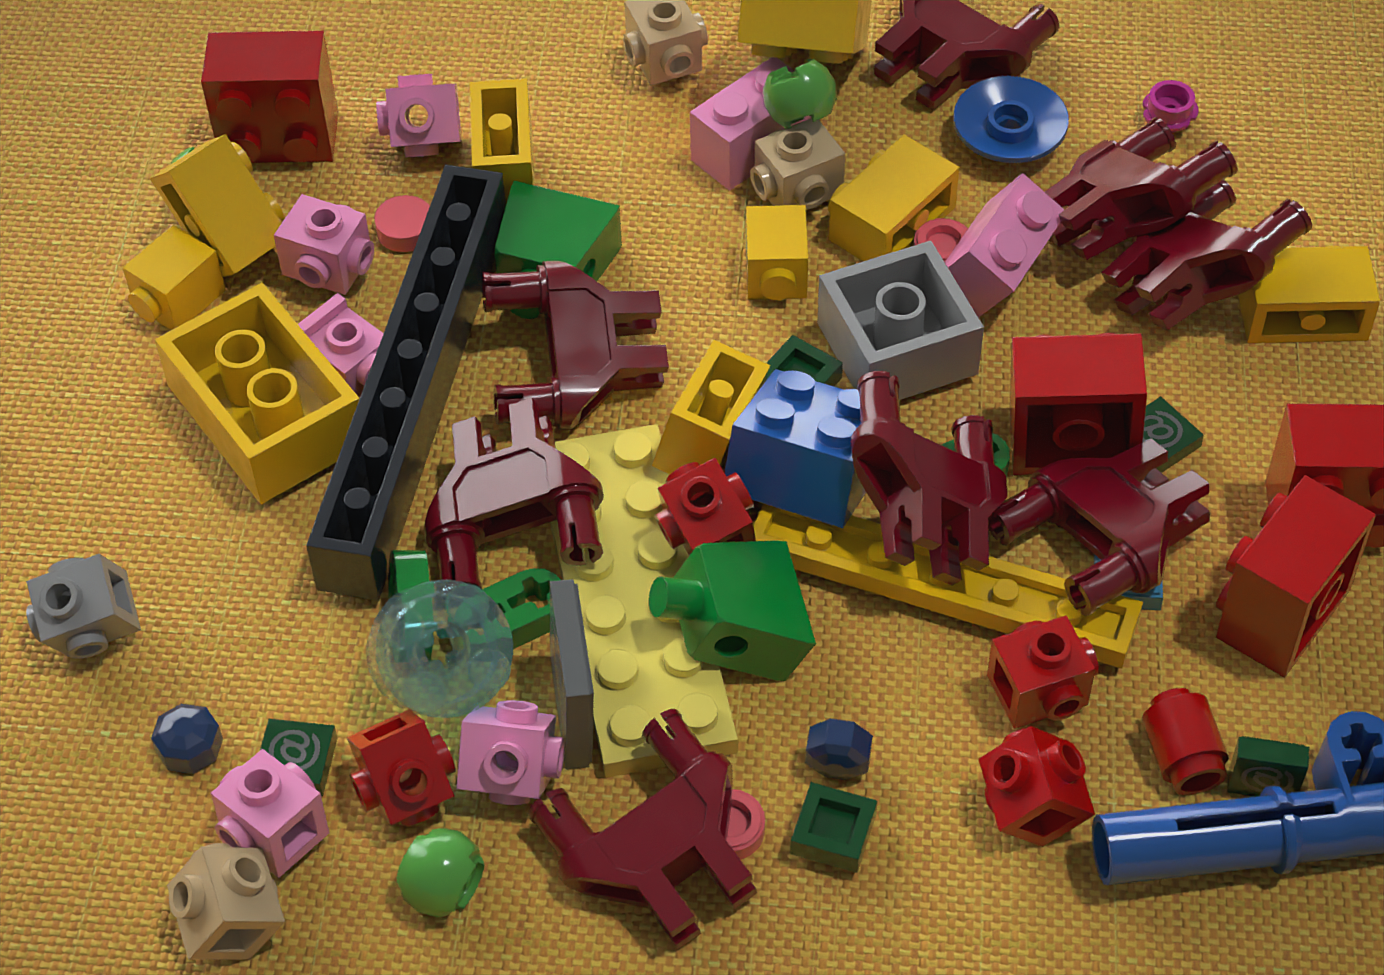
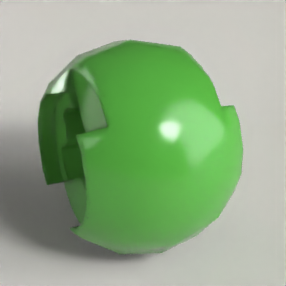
(799, 93)
(440, 872)

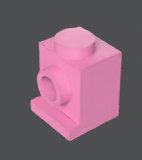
(344, 340)

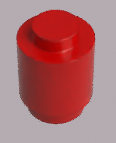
(1186, 741)

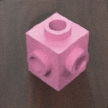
(443, 115)
(324, 244)
(509, 752)
(270, 810)

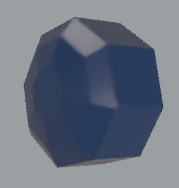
(187, 738)
(839, 749)

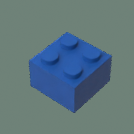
(797, 447)

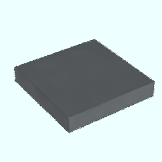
(571, 673)

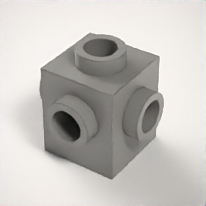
(82, 606)

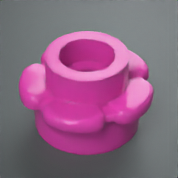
(1172, 103)

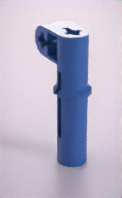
(1260, 830)

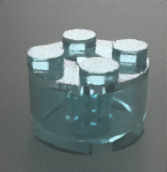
(474, 667)

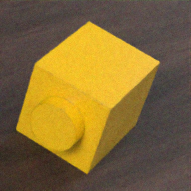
(776, 252)
(173, 278)

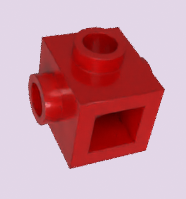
(704, 507)
(1042, 671)
(401, 769)
(1036, 786)

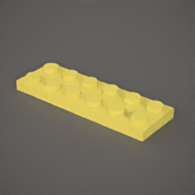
(633, 657)

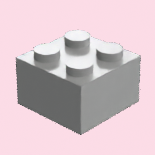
(901, 318)

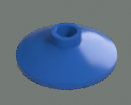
(1011, 119)

